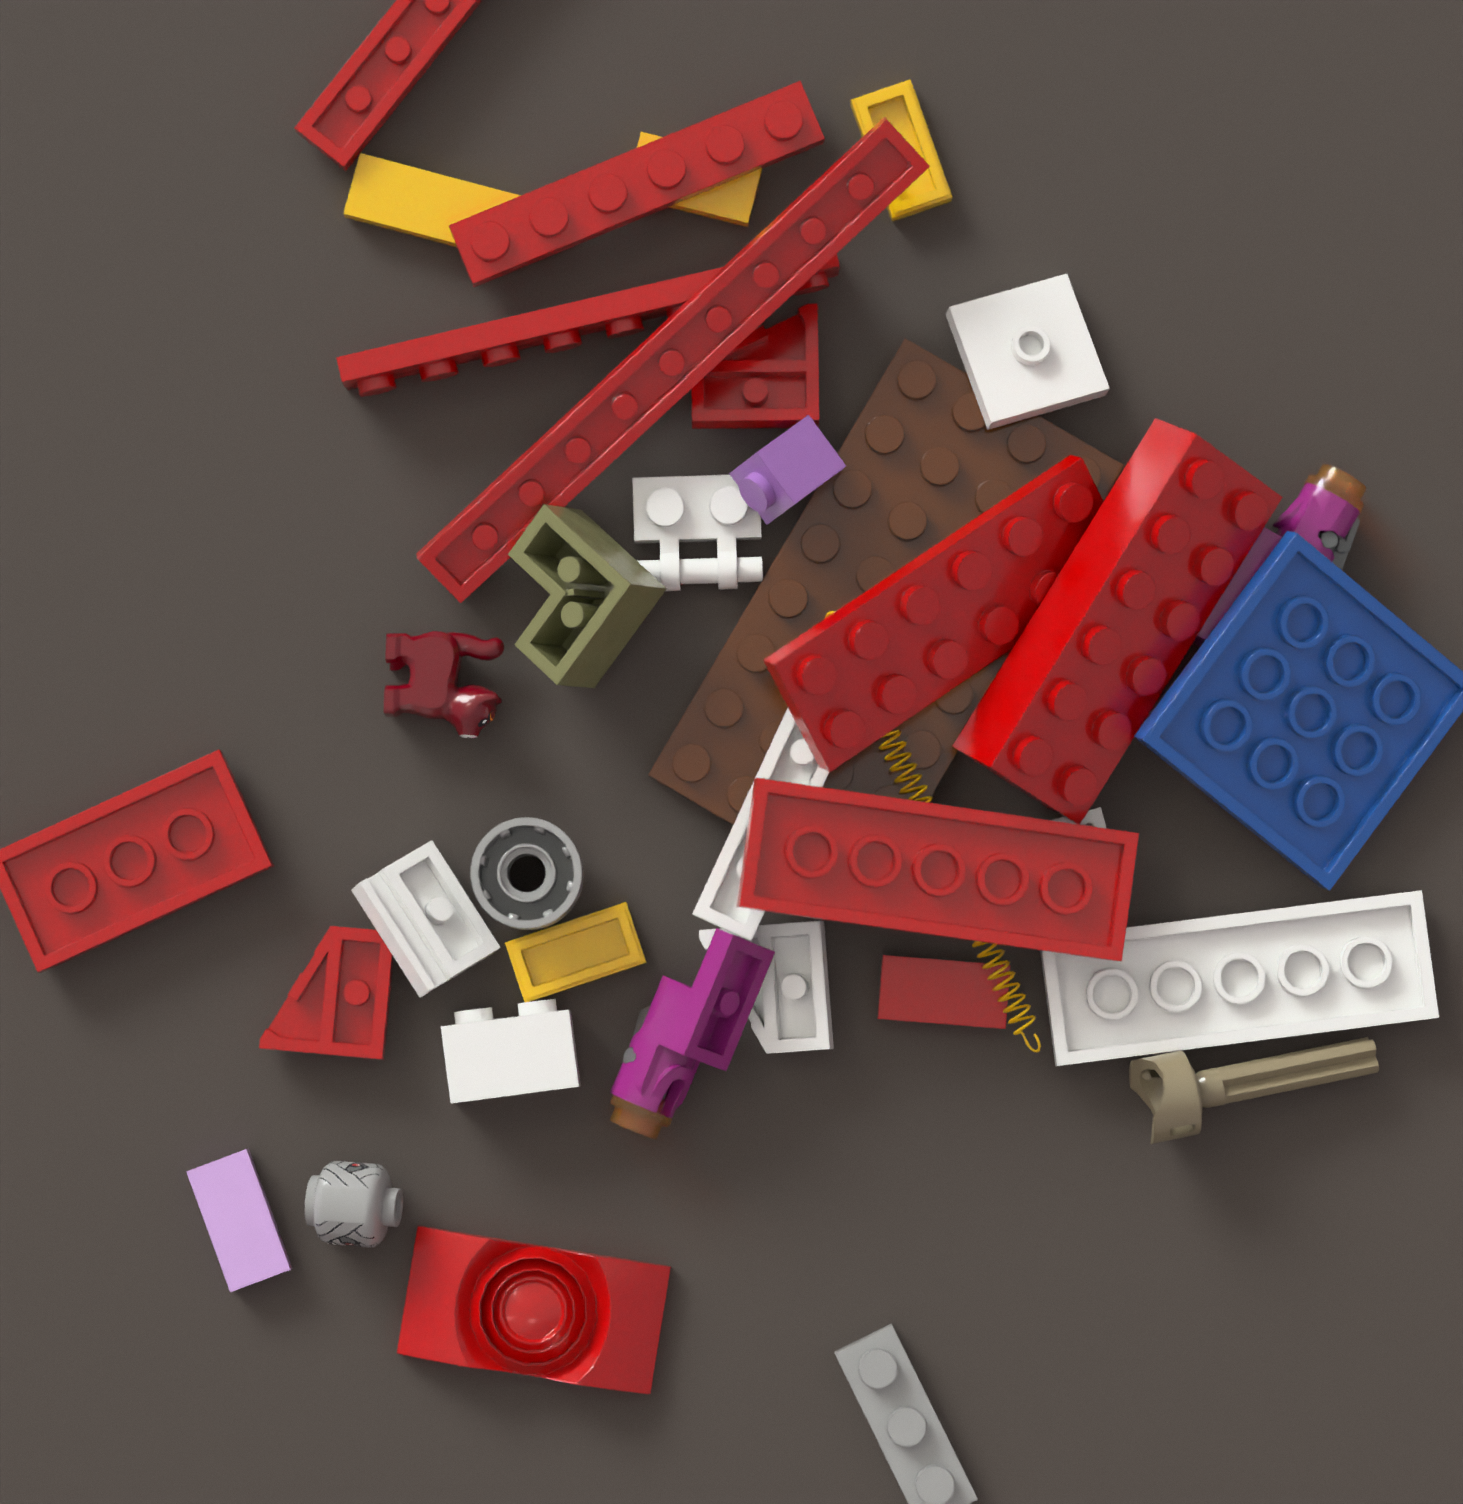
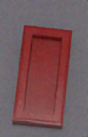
(941, 992)

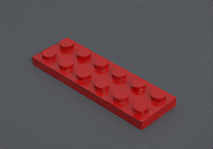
(933, 618)
(937, 869)

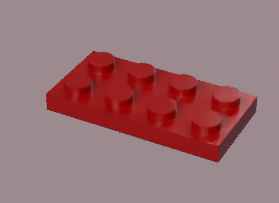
(130, 861)

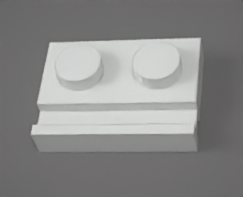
(425, 918)

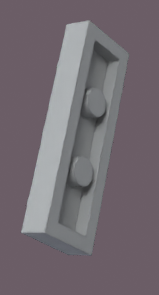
(904, 1420)

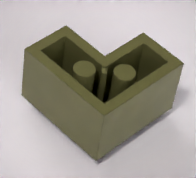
(594, 596)

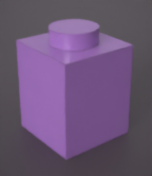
(787, 470)

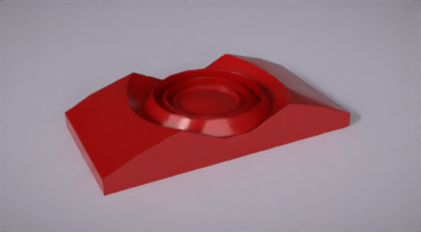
(533, 1310)

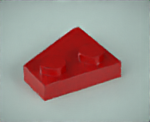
(338, 999)

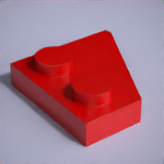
(765, 379)

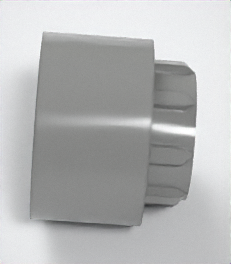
(492, 873)

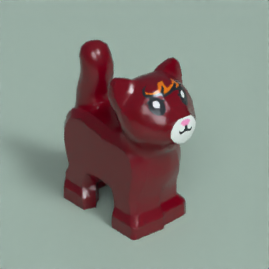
(434, 673)

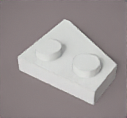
(794, 997)

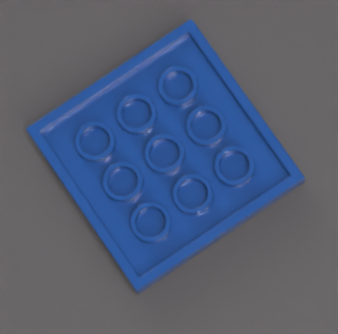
(1306, 710)

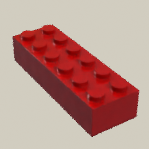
(1118, 620)

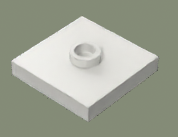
(1027, 351)

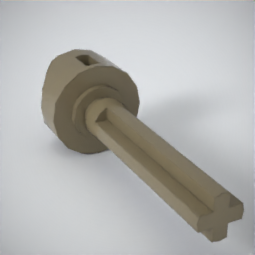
(1179, 1094)

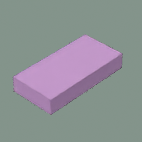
(239, 1220)

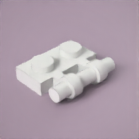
(695, 511)

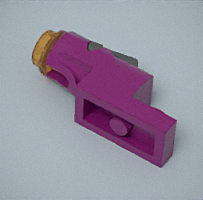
(1321, 514)
(687, 1028)

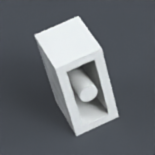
(510, 1054)

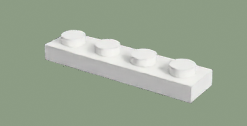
(785, 761)

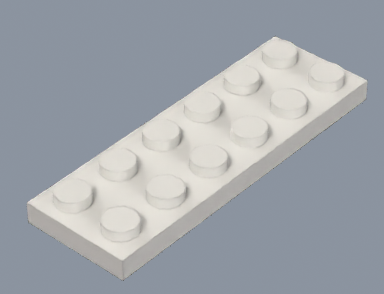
(1244, 979)

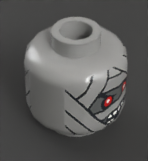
(352, 1204)

